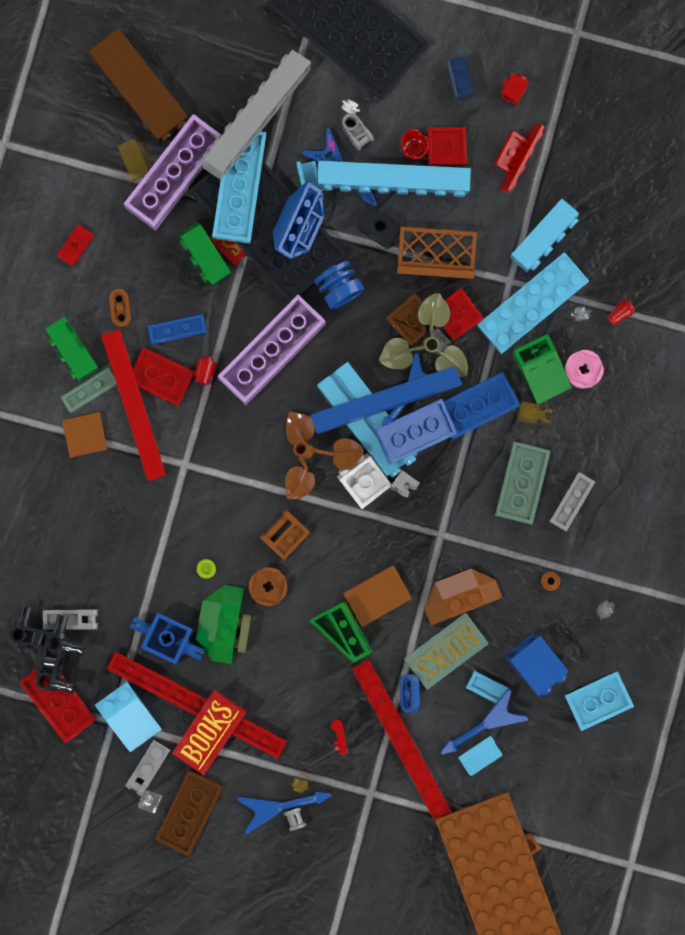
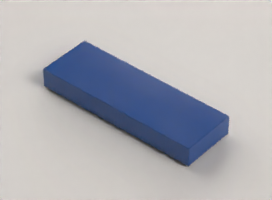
(177, 329)

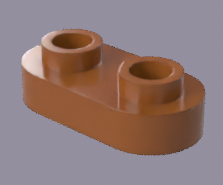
(120, 308)

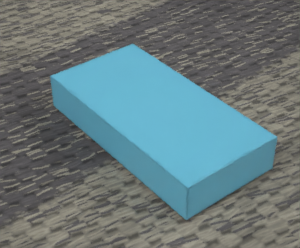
(486, 687)

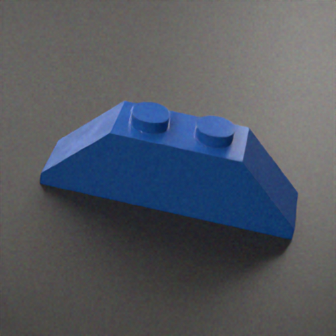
(299, 221)

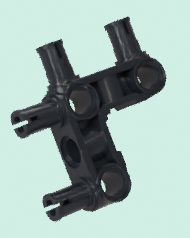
(52, 658)

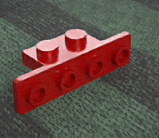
(515, 154)

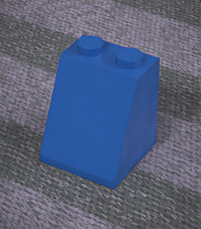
(537, 664)

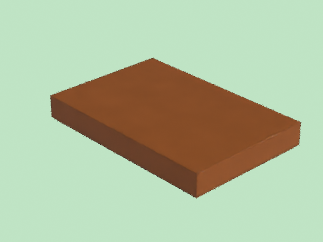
(377, 596)

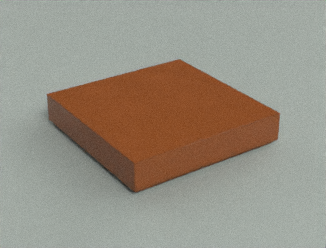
(84, 435)

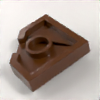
(406, 320)

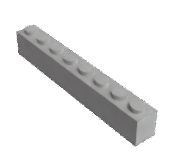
(256, 114)

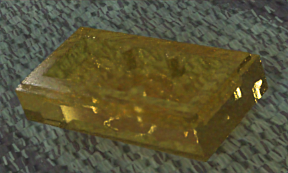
(133, 160)

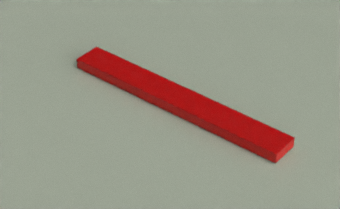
(134, 405)

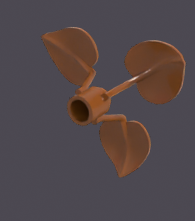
(298, 430)

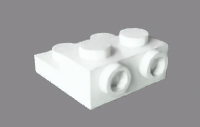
(364, 481)

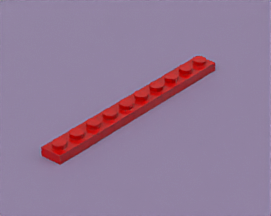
(191, 702)
(401, 740)

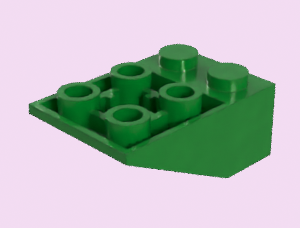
(542, 369)

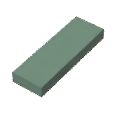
(89, 390)

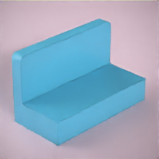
(308, 173)
(480, 756)

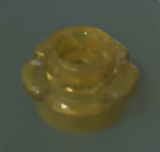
(299, 785)

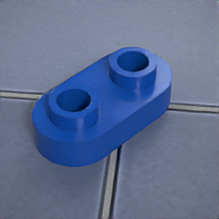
(409, 693)

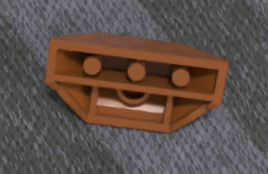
(459, 595)

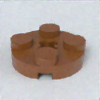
(262, 577)

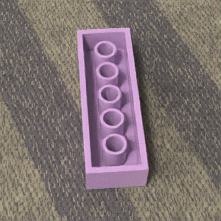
(172, 173)
(271, 350)

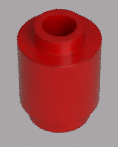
(204, 370)

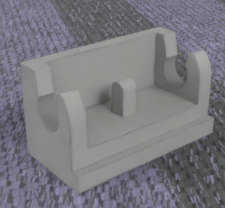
(403, 483)

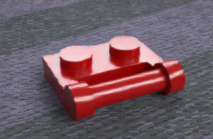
(340, 742)

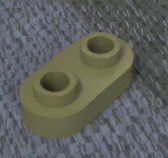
(244, 625)

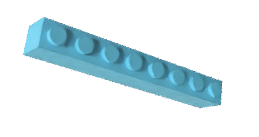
(393, 178)

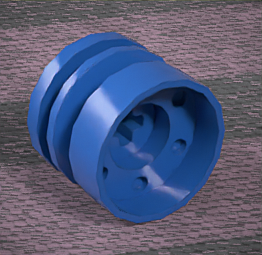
(338, 283)

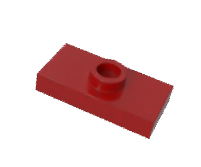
(75, 245)

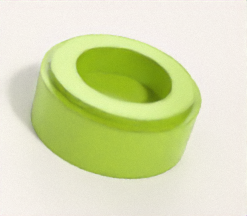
(206, 569)

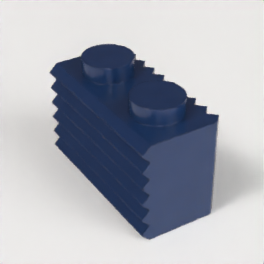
(460, 78)

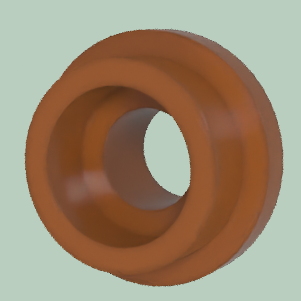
(544, 583)

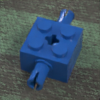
(172, 650)

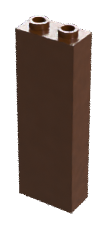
(139, 86)

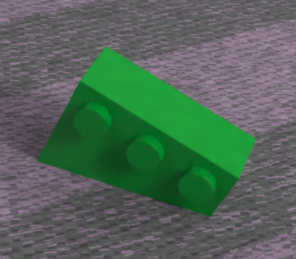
(203, 253)

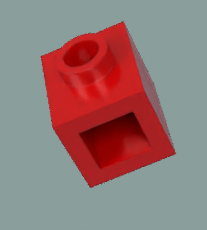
(514, 88)

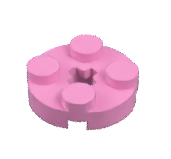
(593, 364)

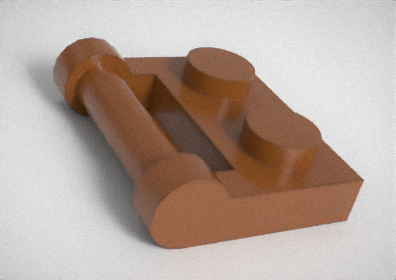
(289, 539)

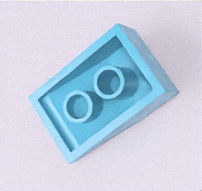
(128, 717)

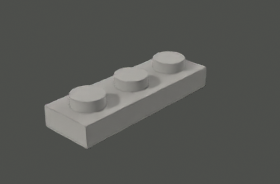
(572, 501)

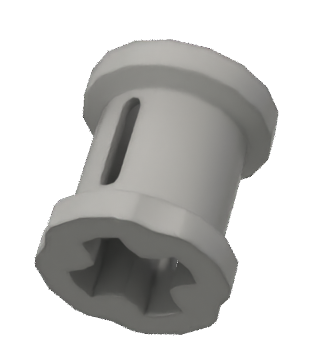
(294, 819)

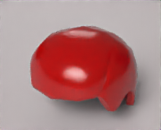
(414, 145)

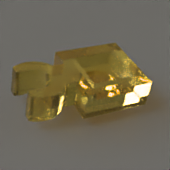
(531, 413)

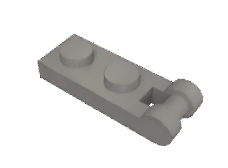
(74, 620)
(148, 767)

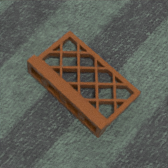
(437, 269)

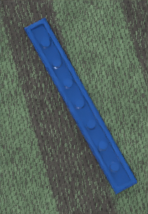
(386, 400)

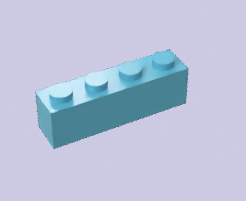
(544, 235)

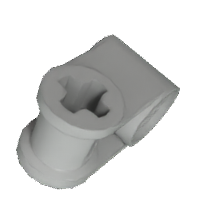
(357, 132)

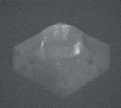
(443, 340)
(149, 801)

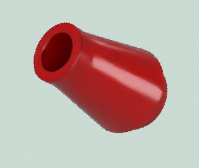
(621, 311)

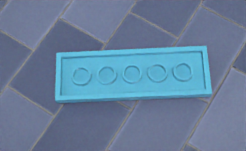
(239, 195)
(533, 303)

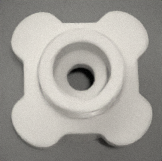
(350, 106)

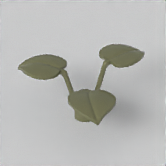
(431, 312)

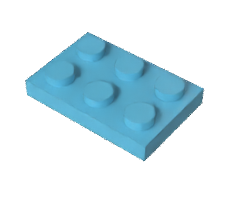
(599, 701)

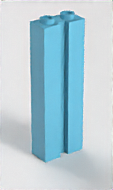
(345, 387)

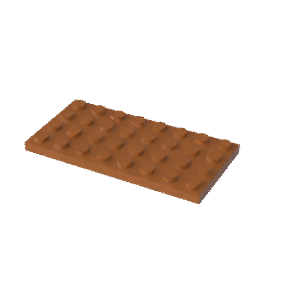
(496, 869)

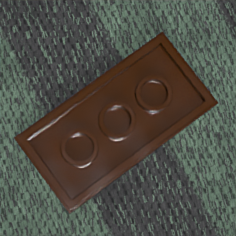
(188, 813)

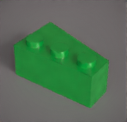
(71, 350)
(343, 630)

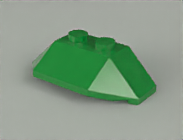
(219, 623)

